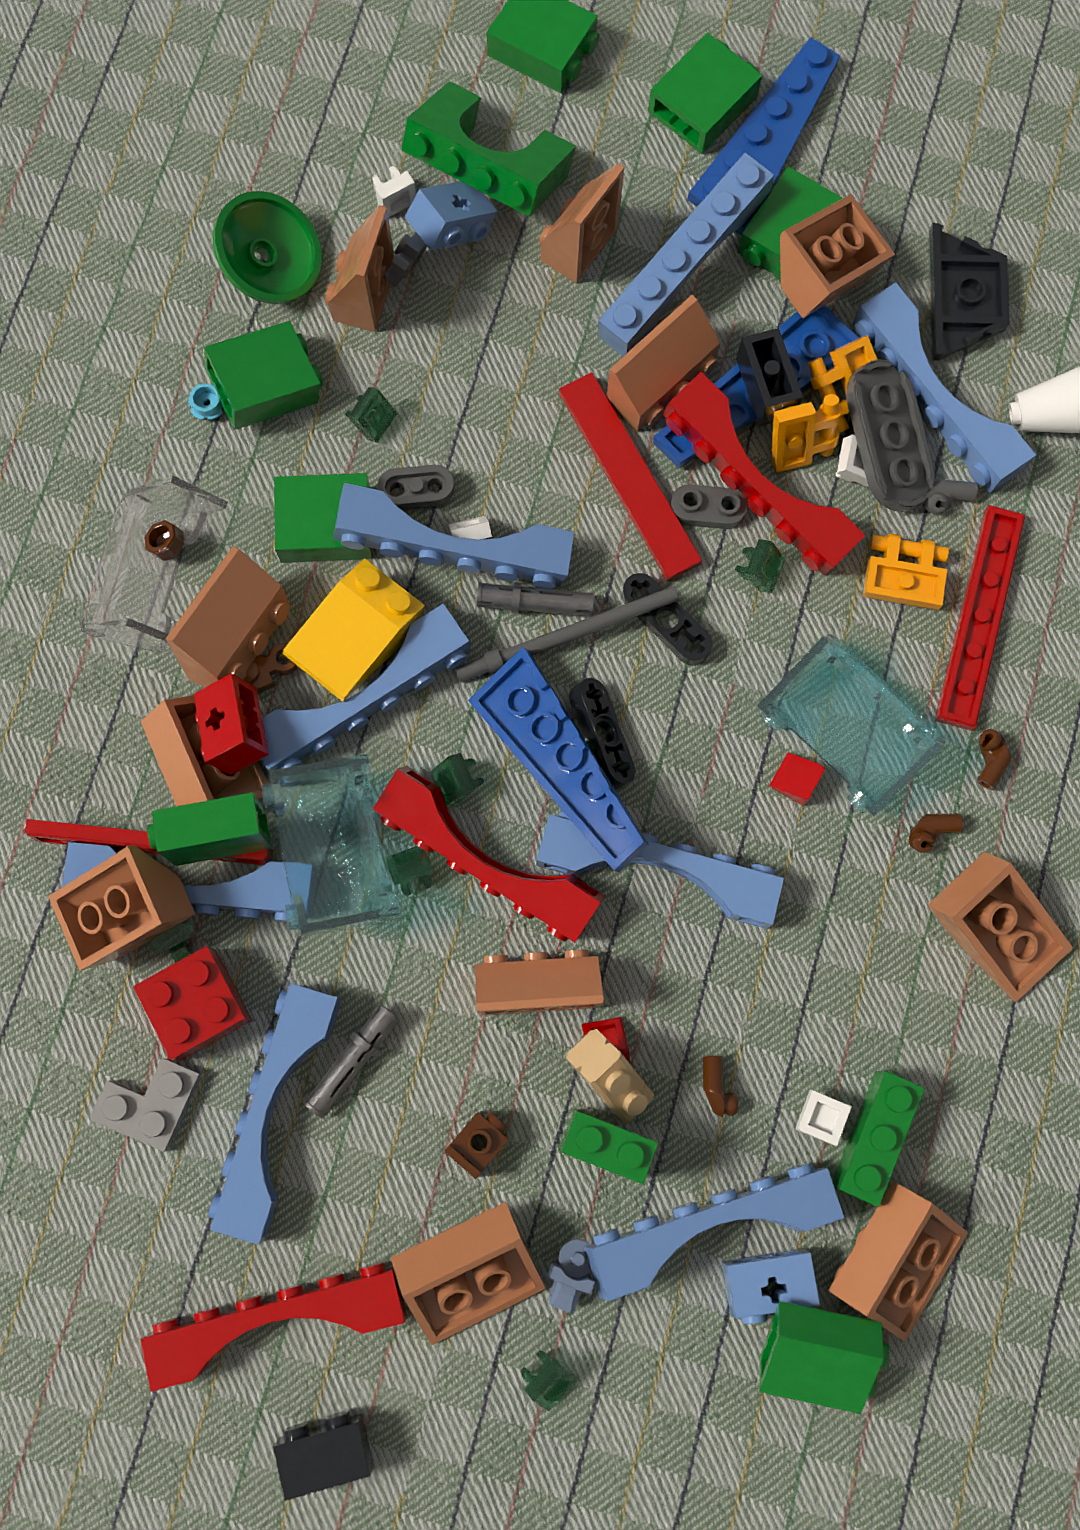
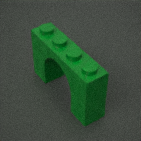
(519, 178)

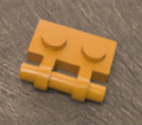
(846, 361)
(795, 435)
(905, 581)

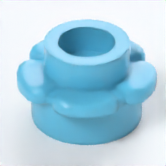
(201, 394)

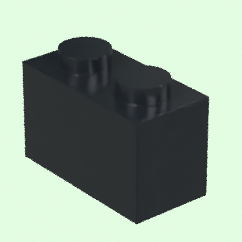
(767, 374)
(323, 1455)

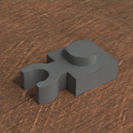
(408, 255)

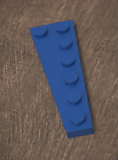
(776, 121)
(804, 341)
(546, 741)

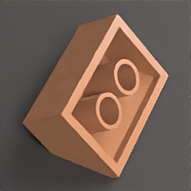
(830, 255)
(662, 365)
(228, 621)
(177, 747)
(119, 907)
(538, 983)
(898, 1260)
(467, 1273)

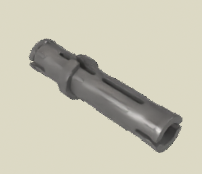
(534, 599)
(346, 1067)

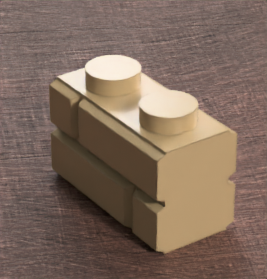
(610, 1076)

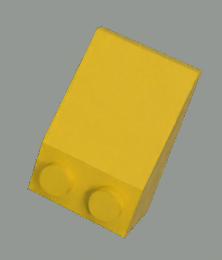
(354, 630)

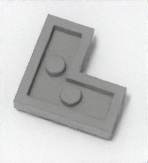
(151, 1116)

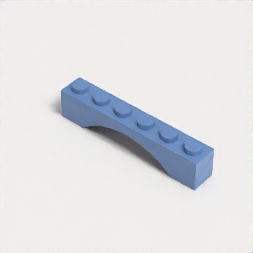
(714, 219)
(987, 447)
(374, 521)
(429, 647)
(740, 892)
(248, 896)
(248, 1194)
(632, 1259)

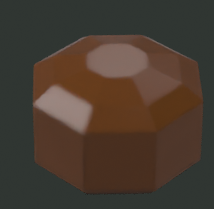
(164, 540)

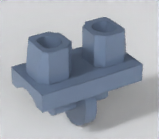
(570, 1276)

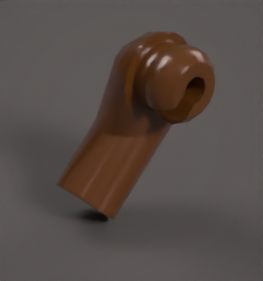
(995, 756)
(930, 827)
(713, 1085)

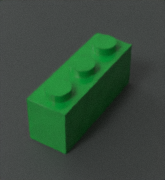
(877, 1137)

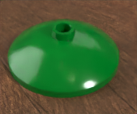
(280, 234)

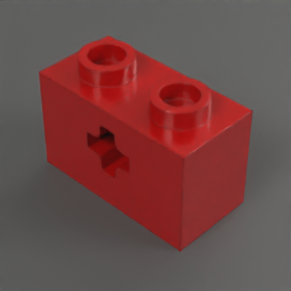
(230, 724)

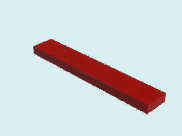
(630, 477)
(980, 618)
(116, 838)

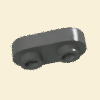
(416, 484)
(709, 509)

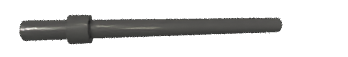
(495, 659)

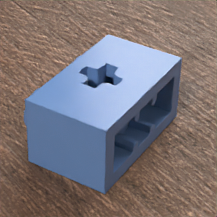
(450, 215)
(747, 1275)

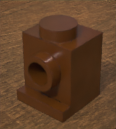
(475, 1160)

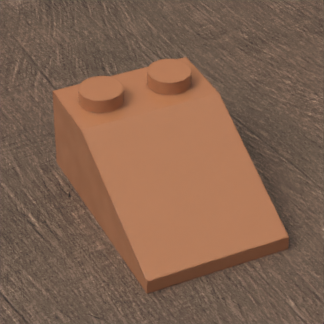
(584, 225)
(360, 286)
(1001, 924)

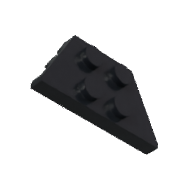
(966, 292)

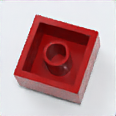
(192, 1003)

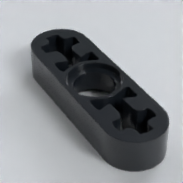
(692, 633)
(600, 704)

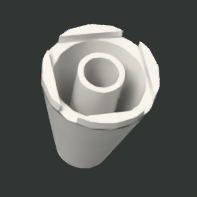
(1049, 405)

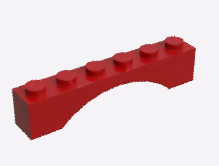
(817, 531)
(420, 809)
(362, 1303)

